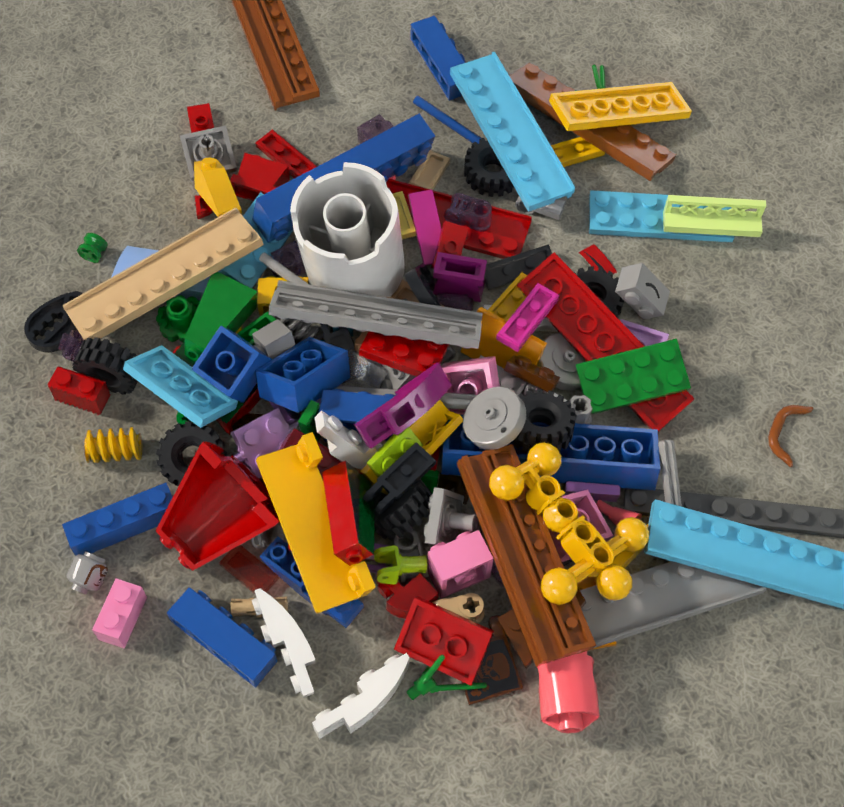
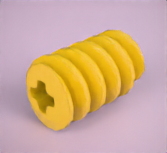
(113, 445)

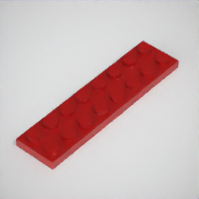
(596, 331)

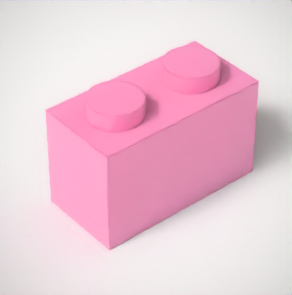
(119, 613)

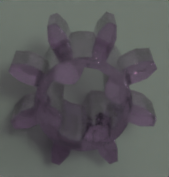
(70, 344)

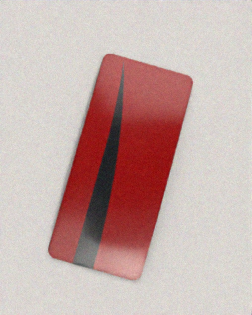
(597, 259)

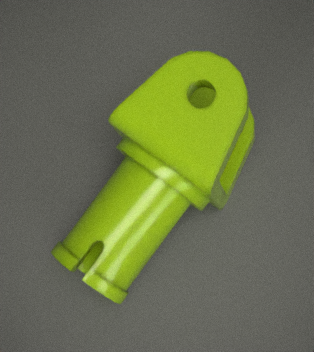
(400, 564)

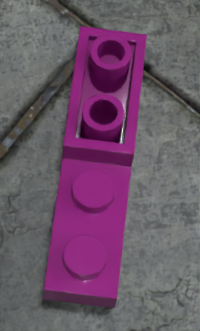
(406, 407)

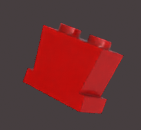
(258, 176)

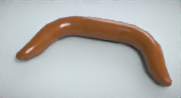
(777, 427)

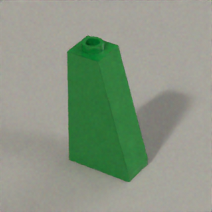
(222, 304)

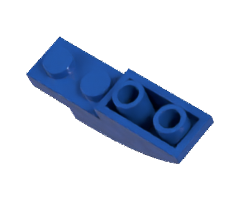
(282, 562)

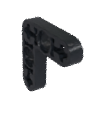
(419, 281)

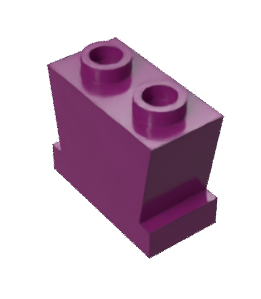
(459, 275)

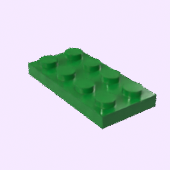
(633, 376)

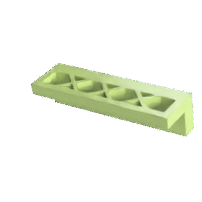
(713, 219)

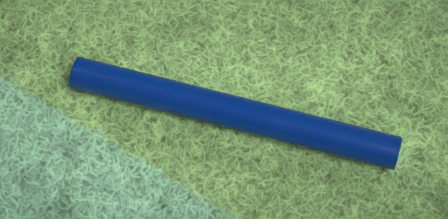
(445, 119)

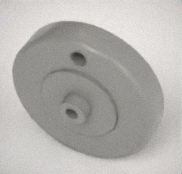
(562, 360)
(494, 418)

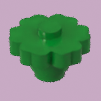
(176, 317)

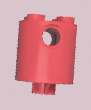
(568, 693)

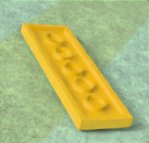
(619, 106)

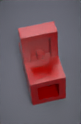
(402, 597)

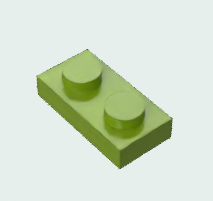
(392, 451)

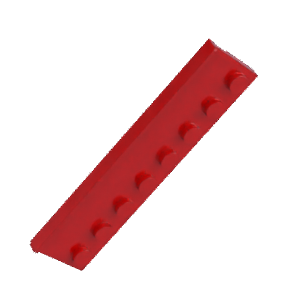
(501, 240)

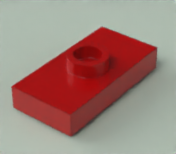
(200, 117)
(451, 240)

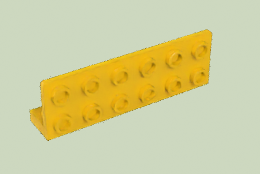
(302, 510)

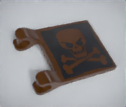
(497, 668)

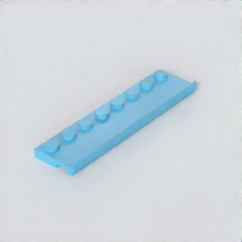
(512, 132)
(746, 553)

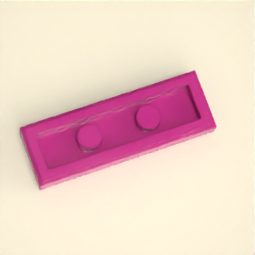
(426, 223)
(527, 317)

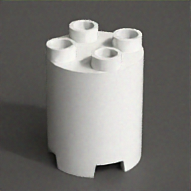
(349, 231)

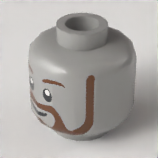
(87, 572)

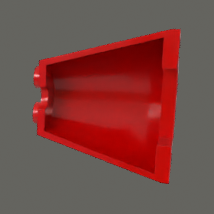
(215, 508)

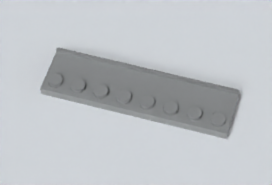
(376, 314)
(660, 598)

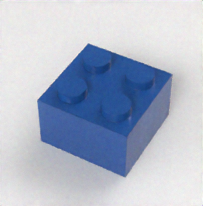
(230, 364)

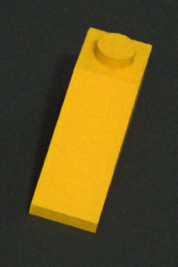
(215, 186)

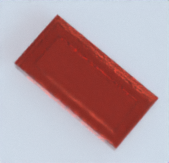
(248, 569)

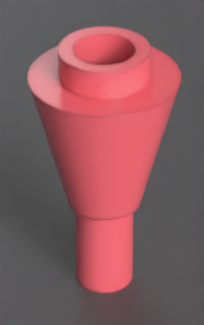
(616, 514)

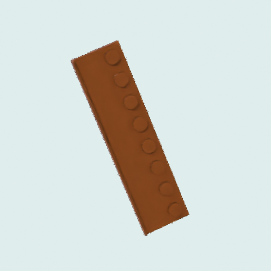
(276, 51)
(620, 142)
(523, 556)

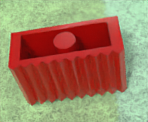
(79, 390)

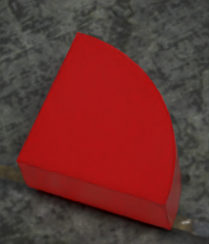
(202, 207)

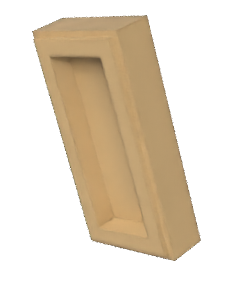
(430, 171)

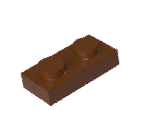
(538, 376)

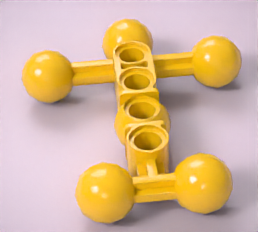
(577, 536)

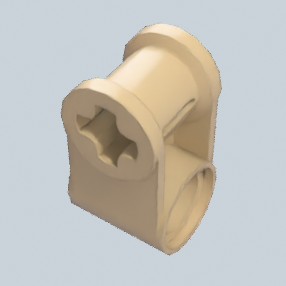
(460, 606)

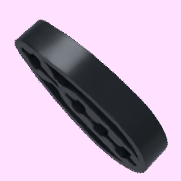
(44, 317)

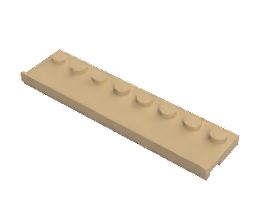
(162, 275)

